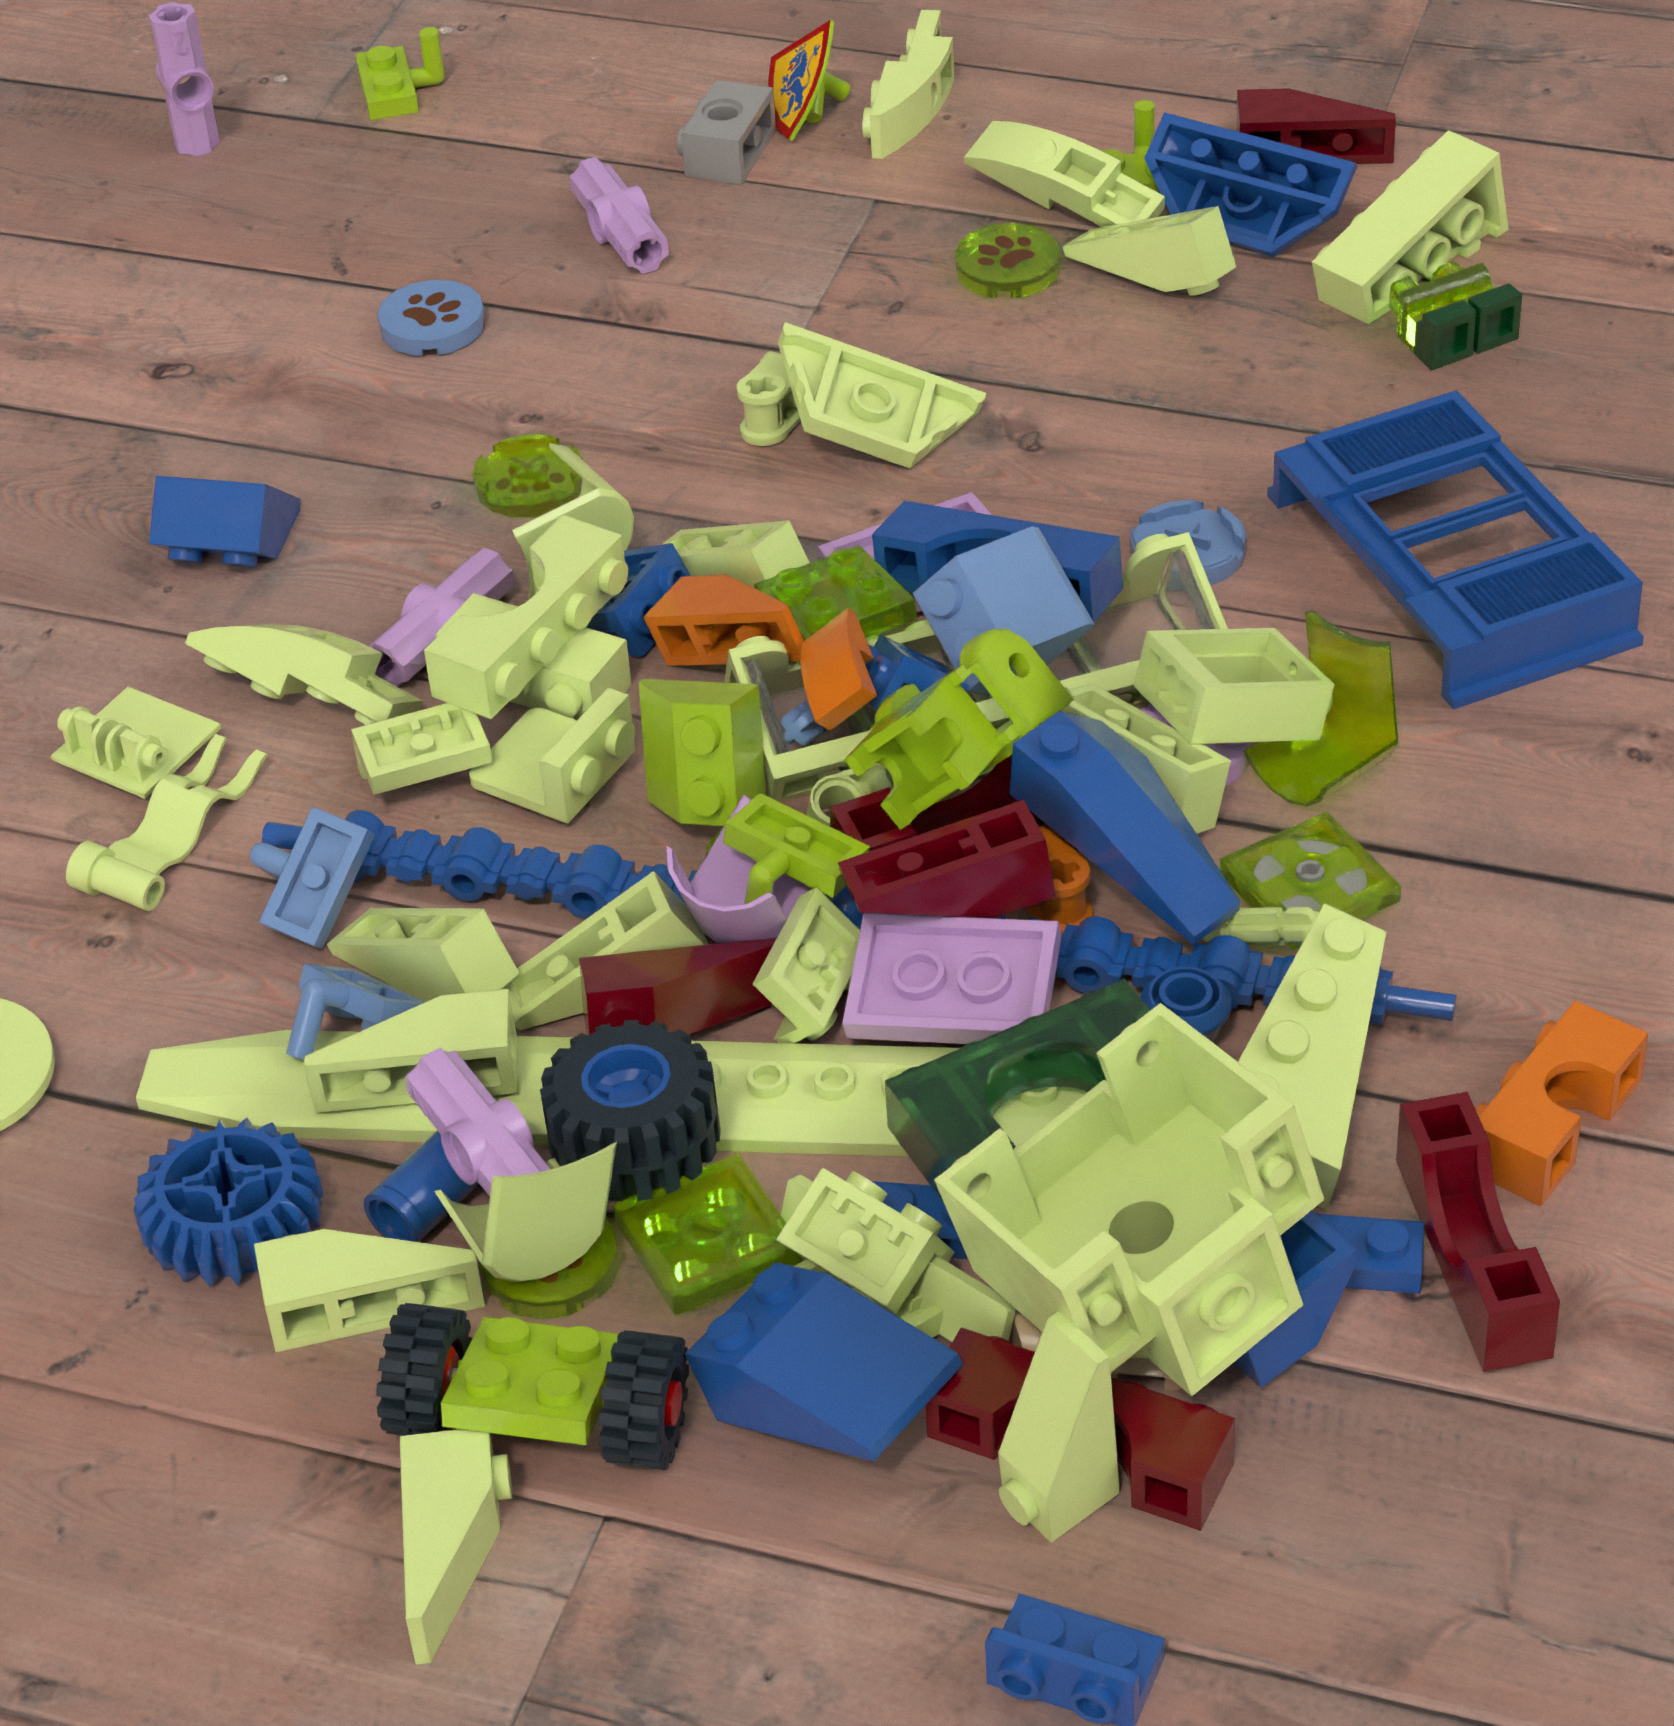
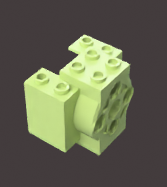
(1147, 1206)

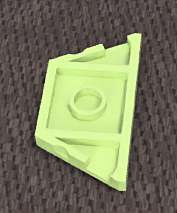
(872, 399)

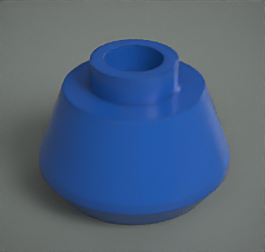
(1192, 996)

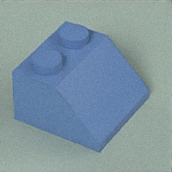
(1008, 586)

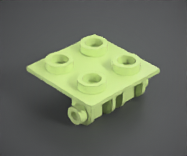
(131, 740)

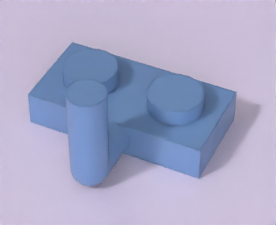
(313, 876)
(343, 994)

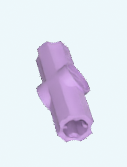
(180, 56)
(619, 215)
(431, 607)
(476, 1131)

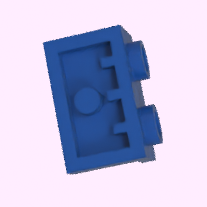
(649, 577)
(899, 666)
(1073, 1661)

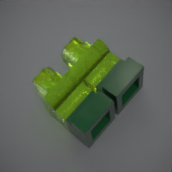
(1455, 314)

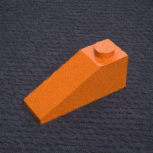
(713, 614)

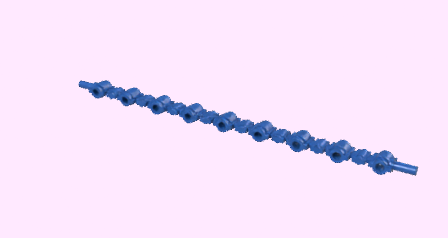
(1088, 955)

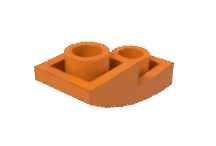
(836, 670)

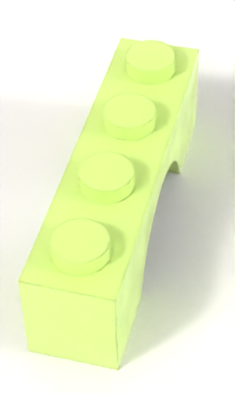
(492, 657)

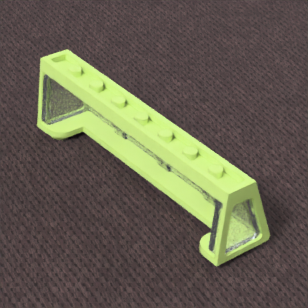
(1160, 592)

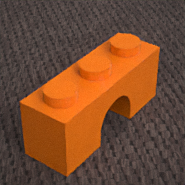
(1576, 1064)

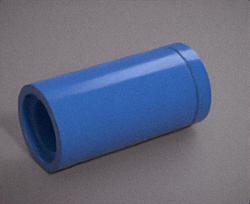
(406, 1200)

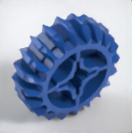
(224, 1194)

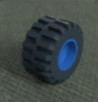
(635, 1089)

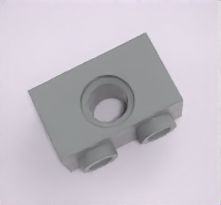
(727, 132)

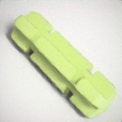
(1268, 926)

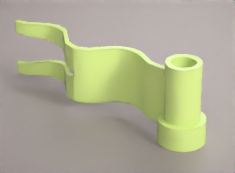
(165, 836)

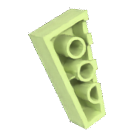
(1414, 227)
(1317, 1033)

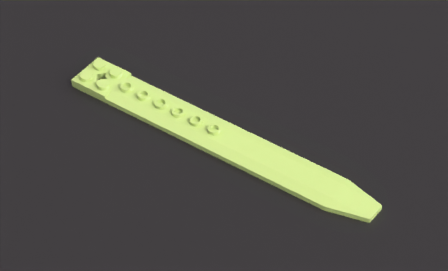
(765, 1094)

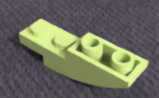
(910, 88)
(1062, 171)
(302, 660)

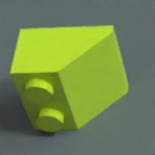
(701, 747)

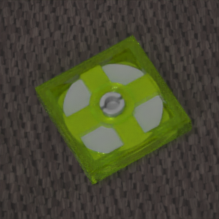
(1311, 867)

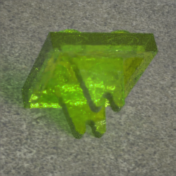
(839, 582)

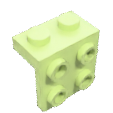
(559, 761)

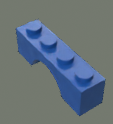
(926, 537)

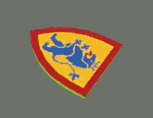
(802, 80)

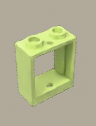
(1233, 685)

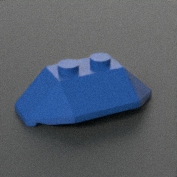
(1262, 187)

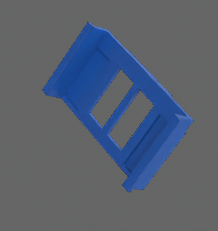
(1493, 620)

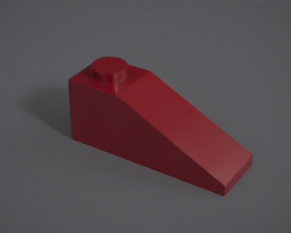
(1318, 124)
(959, 870)
(674, 986)

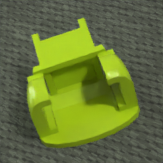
(942, 738)

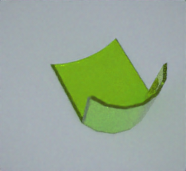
(1356, 730)

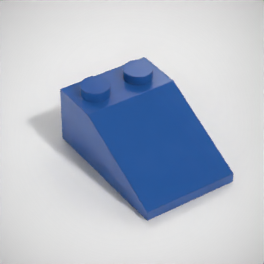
(818, 1364)

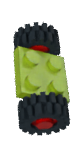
(534, 1382)

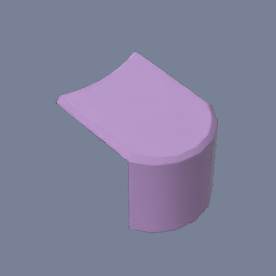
(719, 893)

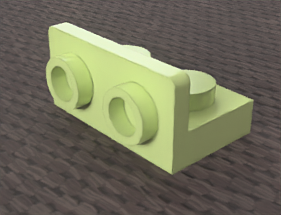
(419, 747)
(809, 967)
(863, 1240)

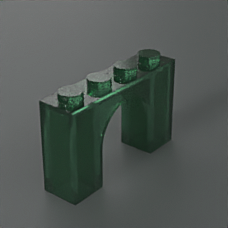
(950, 1102)

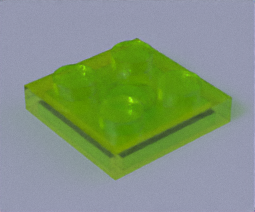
(706, 1234)

